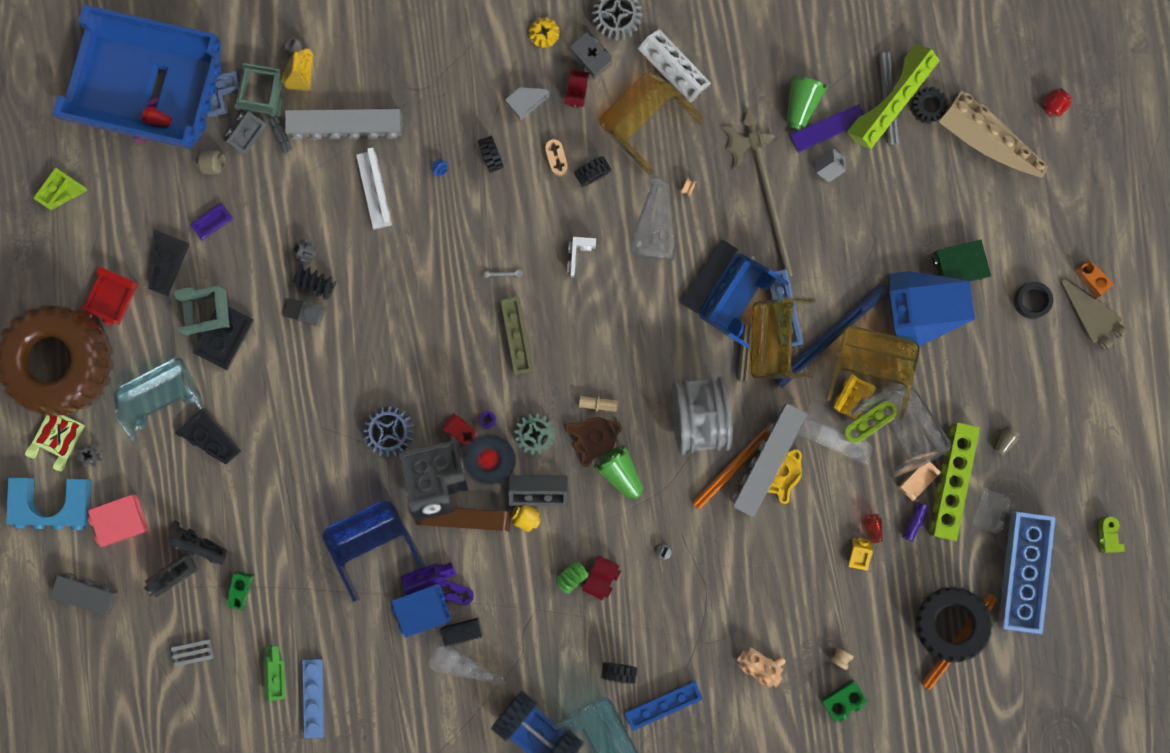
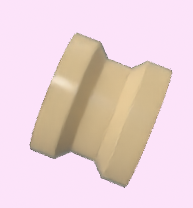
(841, 658)

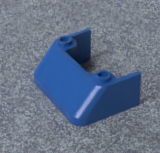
(734, 293)

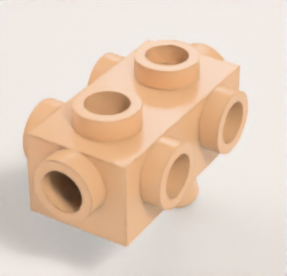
(761, 668)

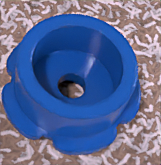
(439, 167)

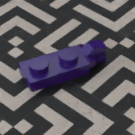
(426, 577)

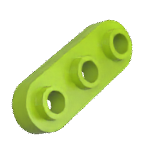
(877, 415)

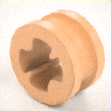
(688, 187)

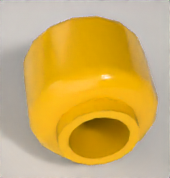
(525, 518)

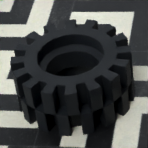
(933, 94)
(490, 154)
(592, 171)
(619, 672)

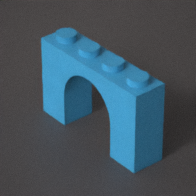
(23, 512)

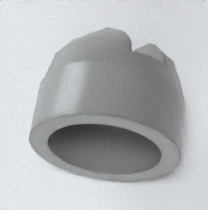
(293, 45)
(659, 550)

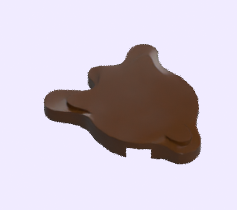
(594, 437)

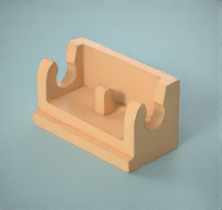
(918, 480)

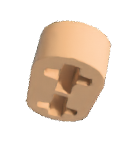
(552, 159)

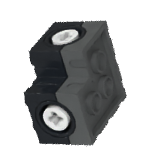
(432, 477)

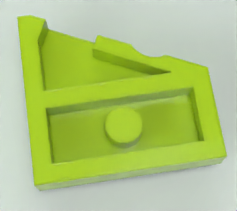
(58, 190)

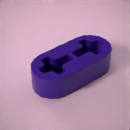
(457, 588)

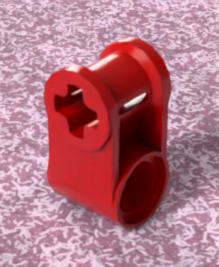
(458, 428)

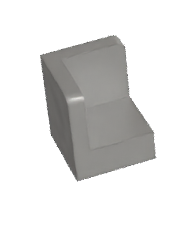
(830, 165)

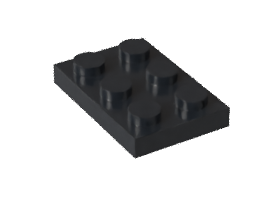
(223, 344)

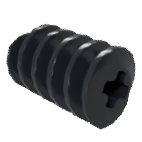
(314, 283)

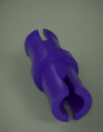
(915, 521)

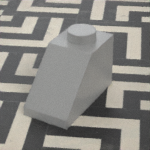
(525, 100)

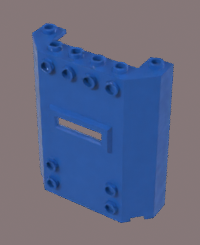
(119, 70)

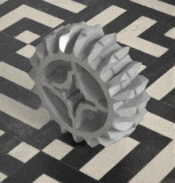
(624, 15)

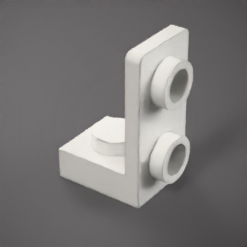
(584, 244)

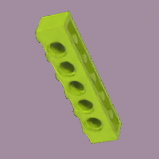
(959, 491)

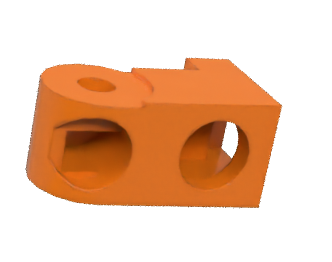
(1094, 278)

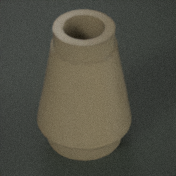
(1006, 440)

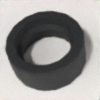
(1048, 298)

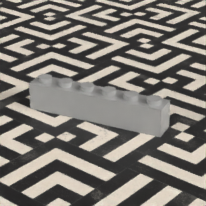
(343, 123)
(769, 459)

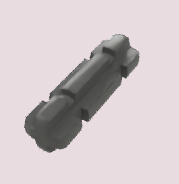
(280, 134)

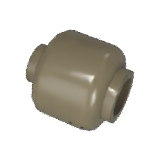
(210, 162)

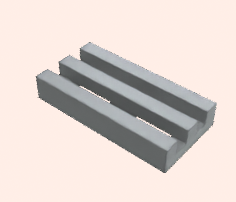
(176, 656)

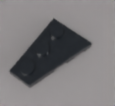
(167, 259)
(209, 436)

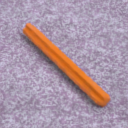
(731, 469)
(941, 665)

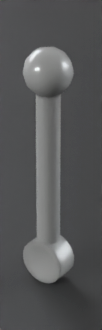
(518, 273)

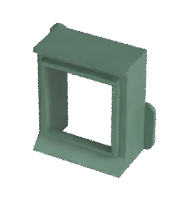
(275, 105)
(188, 296)

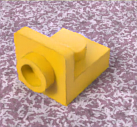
(860, 553)

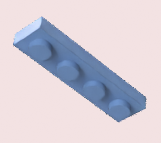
(780, 291)
(313, 698)

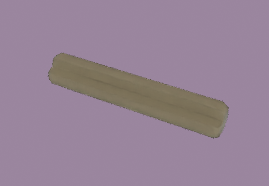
(745, 354)

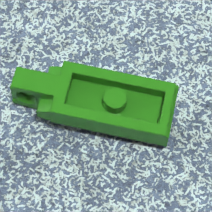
(273, 674)

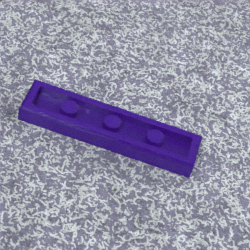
(826, 128)

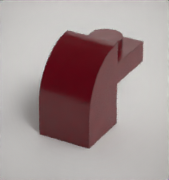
(576, 88)

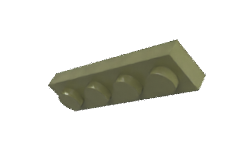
(516, 336)

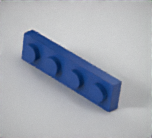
(663, 705)

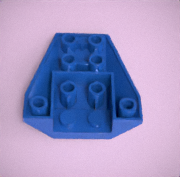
(929, 305)

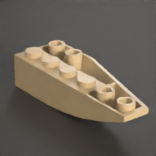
(989, 135)

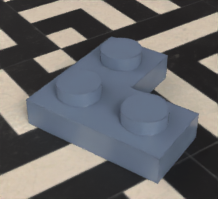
(225, 84)

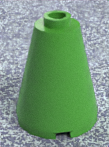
(803, 100)
(620, 472)

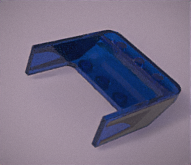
(364, 533)

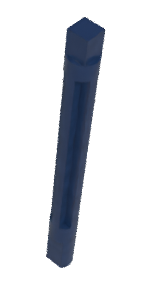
(835, 331)

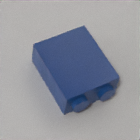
(421, 610)

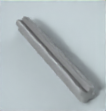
(887, 87)

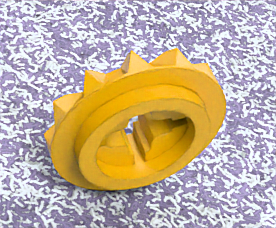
(539, 39)

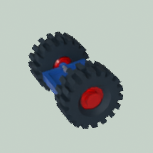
(489, 459)
(532, 729)

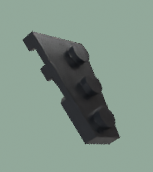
(189, 541)

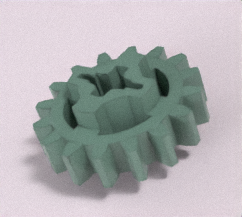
(526, 436)

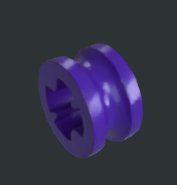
(490, 424)

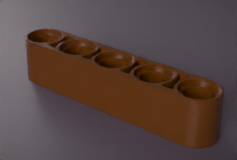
(471, 519)

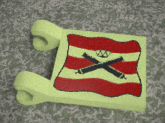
(57, 436)

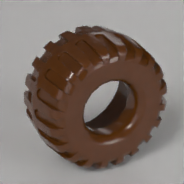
(87, 367)

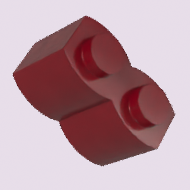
(601, 577)

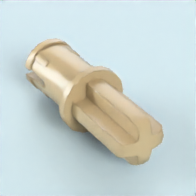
(598, 404)

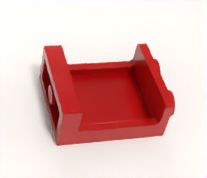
(109, 297)

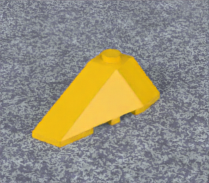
(298, 70)

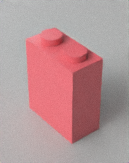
(117, 520)

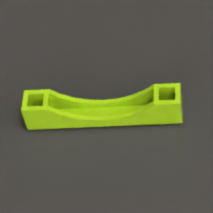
(872, 125)

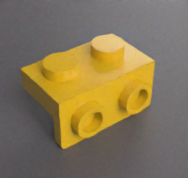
(853, 393)

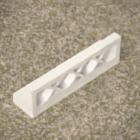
(672, 67)
(374, 189)

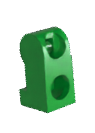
(239, 590)

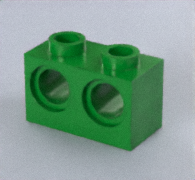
(841, 696)

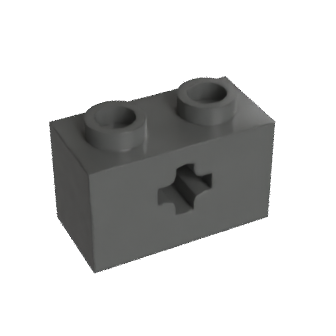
(581, 50)

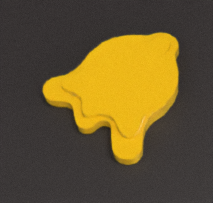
(787, 476)

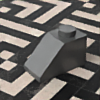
(304, 312)

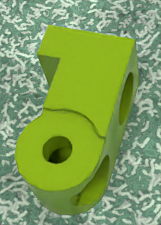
(1108, 535)

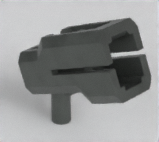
(170, 575)

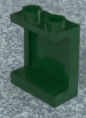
(962, 261)

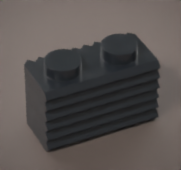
(461, 632)

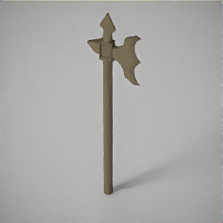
(737, 146)

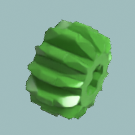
(571, 577)

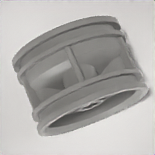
(701, 415)

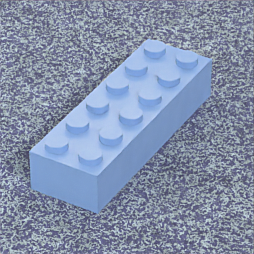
(1026, 572)

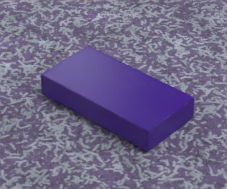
(211, 221)

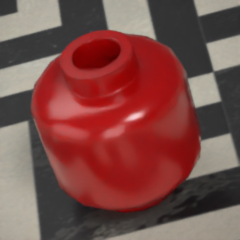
(1056, 102)

